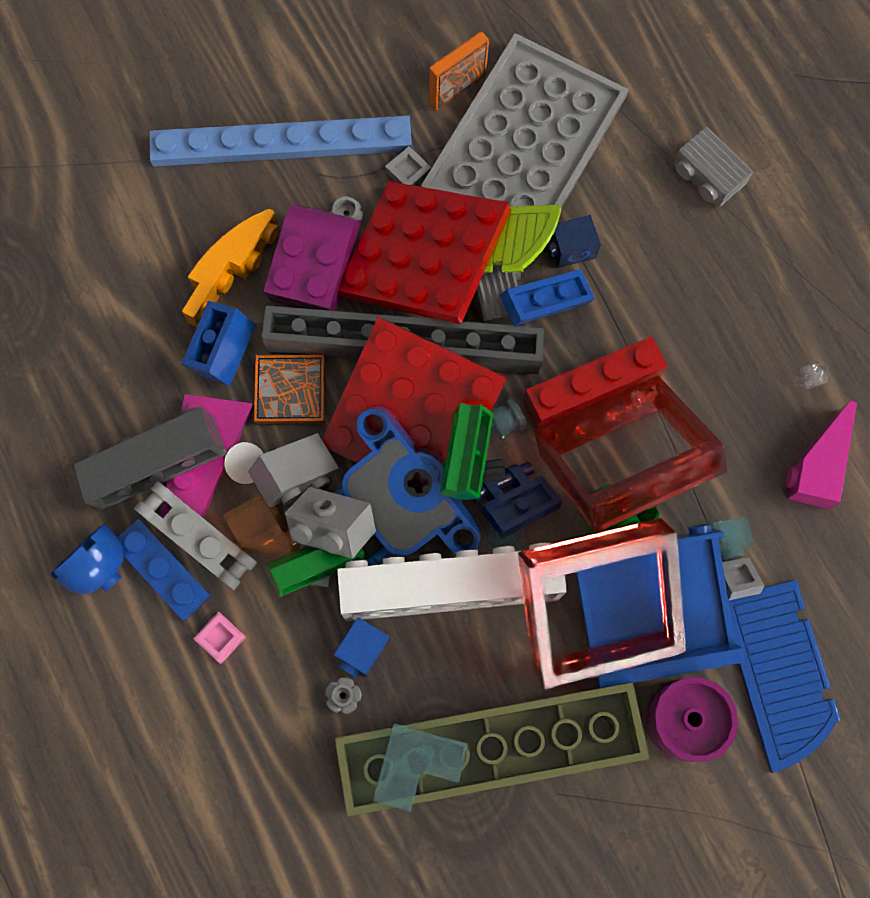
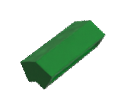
(467, 452)
(305, 568)

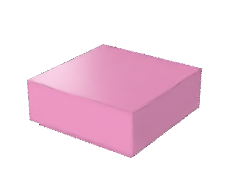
(219, 637)

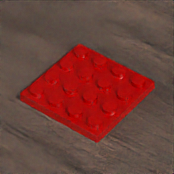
(424, 251)
(416, 384)

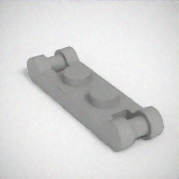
(195, 535)

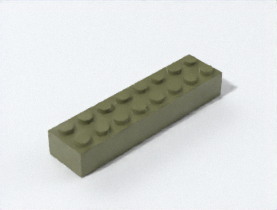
(508, 745)

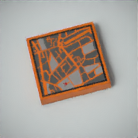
(458, 70)
(289, 389)

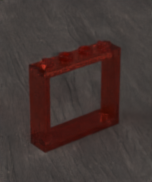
(646, 488)
(592, 552)

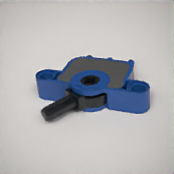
(401, 509)

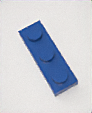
(546, 297)
(162, 570)

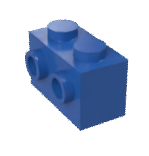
(218, 343)

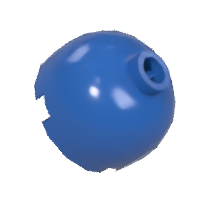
(92, 563)

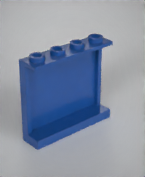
(625, 603)

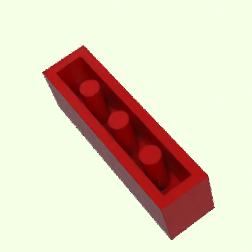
(593, 382)

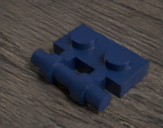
(521, 505)

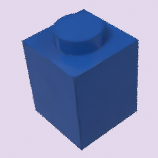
(361, 648)

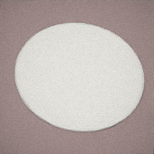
(240, 460)

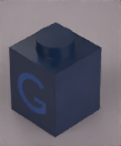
(574, 242)

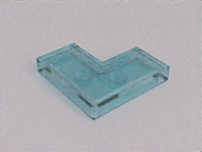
(415, 753)

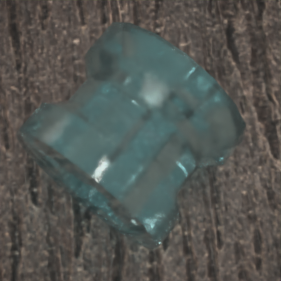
(507, 418)

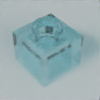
(736, 537)

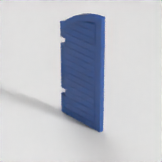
(783, 674)

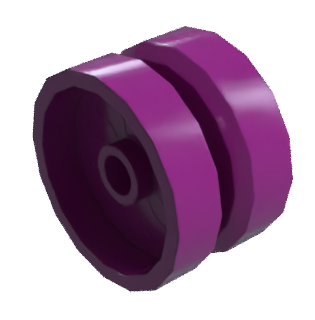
(713, 716)

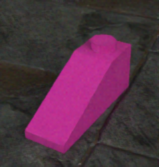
(821, 470)

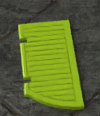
(524, 237)

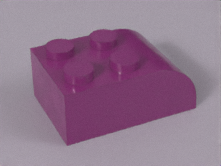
(311, 258)

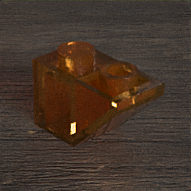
(258, 530)

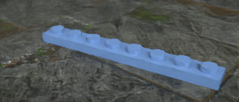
(280, 141)

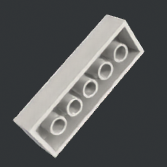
(436, 584)

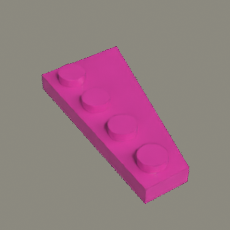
(199, 484)

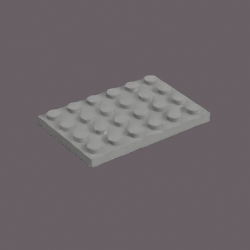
(528, 129)

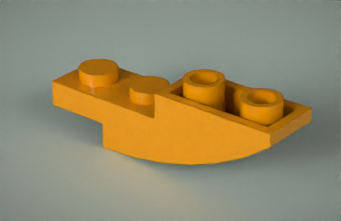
(232, 254)

